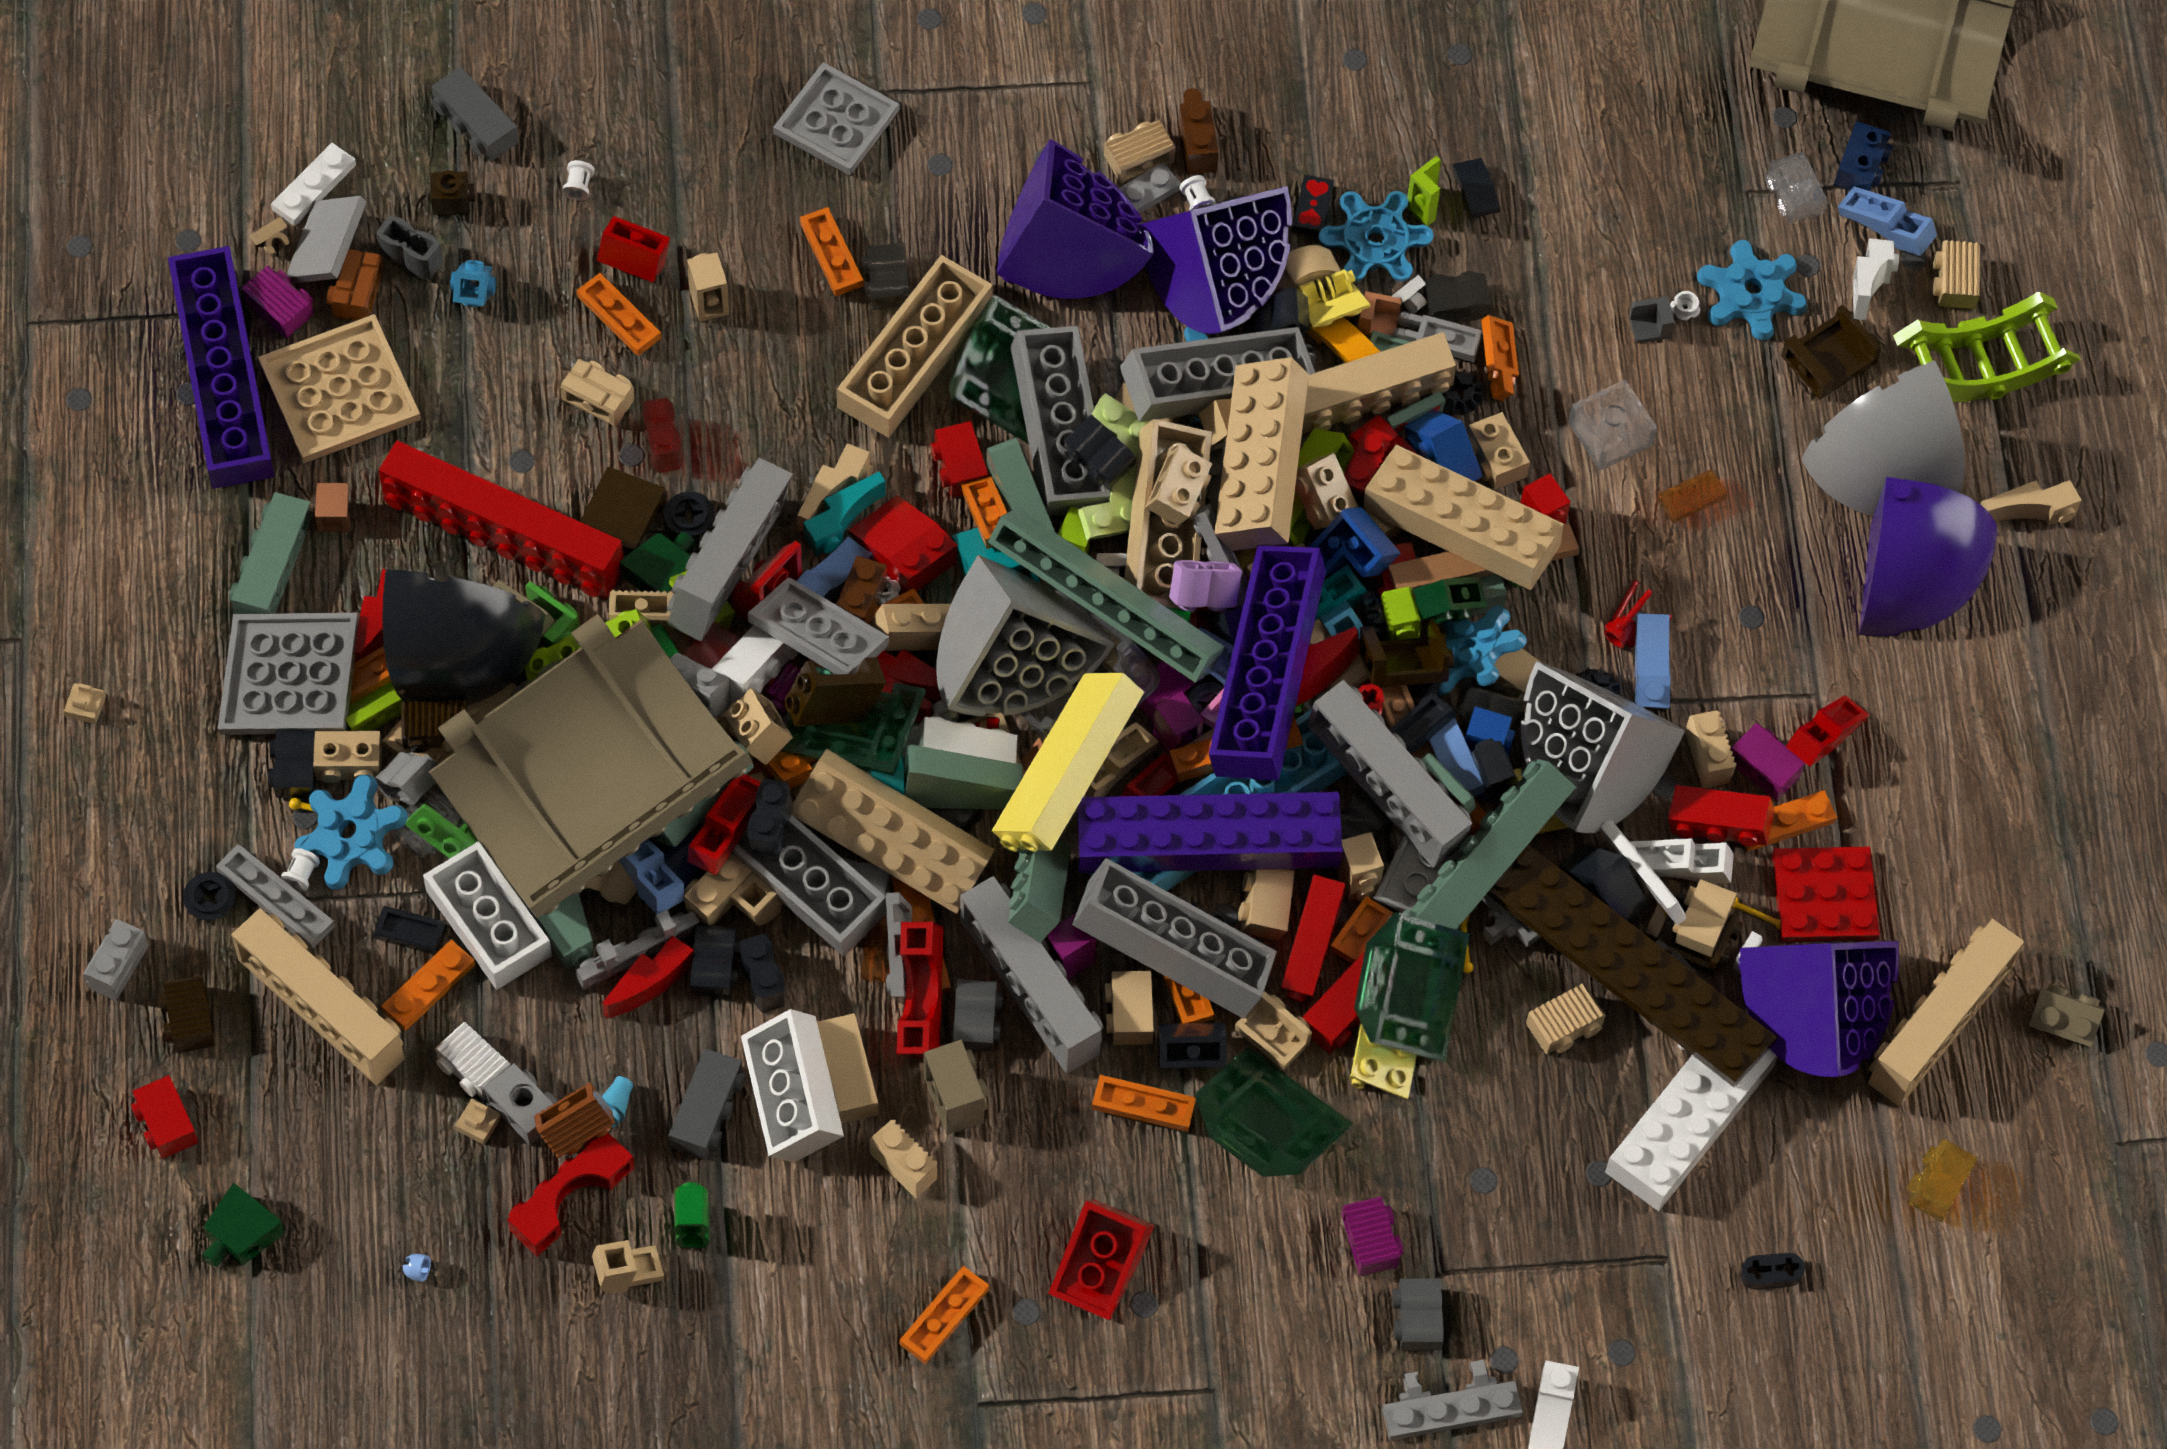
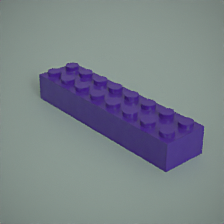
(220, 367)
(1267, 663)
(1210, 832)

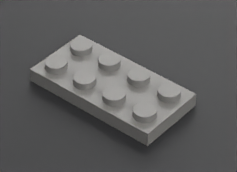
(817, 628)

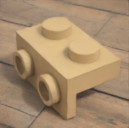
(1275, 1030)

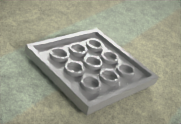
(288, 673)

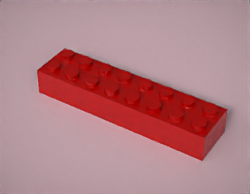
(501, 520)

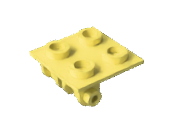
(1336, 301)
(1382, 1067)

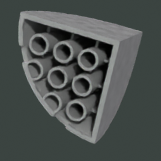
(1891, 433)
(1013, 643)
(1597, 742)

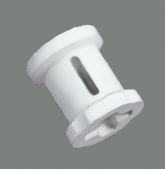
(578, 180)
(1196, 192)
(300, 869)

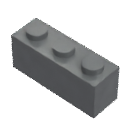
(474, 114)
(707, 1104)

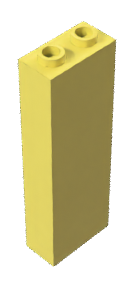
(1067, 762)

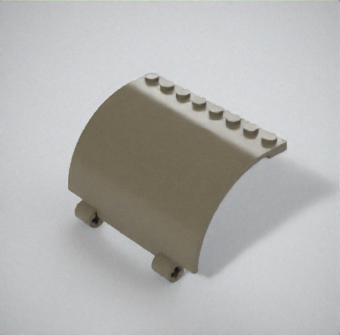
(1899, 51)
(585, 763)

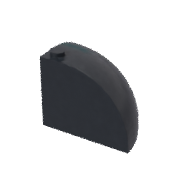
(454, 637)

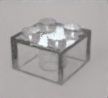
(1612, 424)

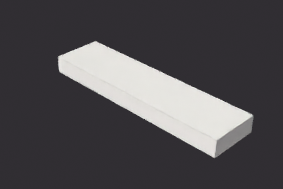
(1644, 872)

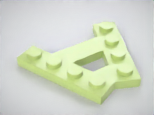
(1115, 516)

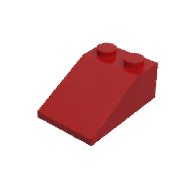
(907, 543)
(766, 577)
(1100, 1258)

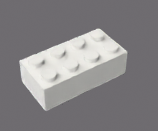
(487, 915)
(792, 1086)

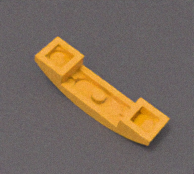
(1344, 340)

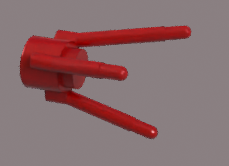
(1622, 630)

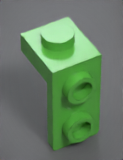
(565, 615)
(440, 832)

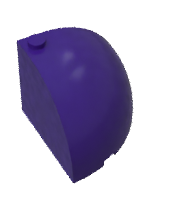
(1071, 231)
(1220, 259)
(1923, 556)
(1821, 1000)

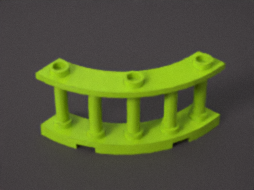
(1929, 336)

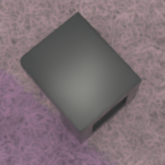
(1651, 319)

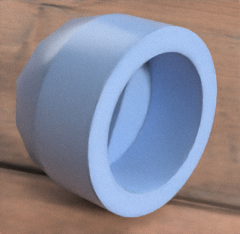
(417, 1267)

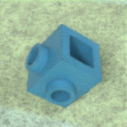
(465, 290)

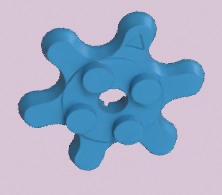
(1382, 220)
(1758, 307)
(1482, 647)
(366, 843)

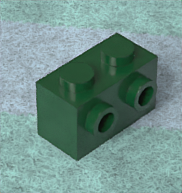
(1450, 599)

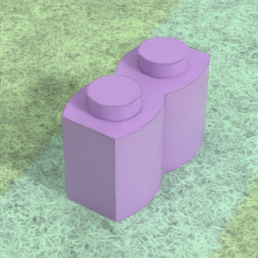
(1205, 584)

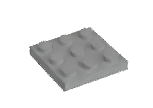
(836, 118)

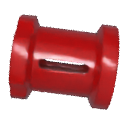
(1372, 697)

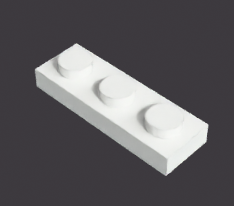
(313, 184)

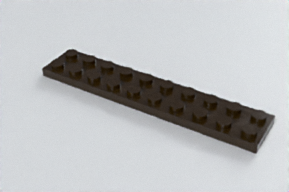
(1632, 966)

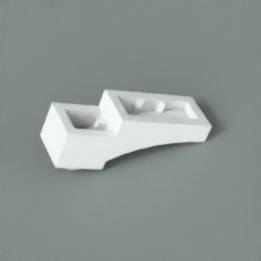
(1872, 273)
(1687, 860)
(1553, 1406)

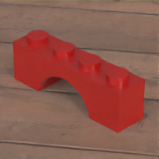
(923, 961)
(600, 1164)

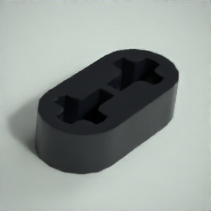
(1773, 1278)

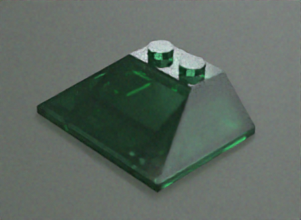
(985, 369)
(867, 745)
(1411, 985)
(1267, 1117)

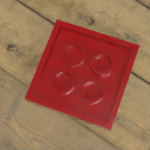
(1825, 894)

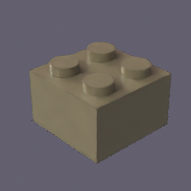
(954, 1086)

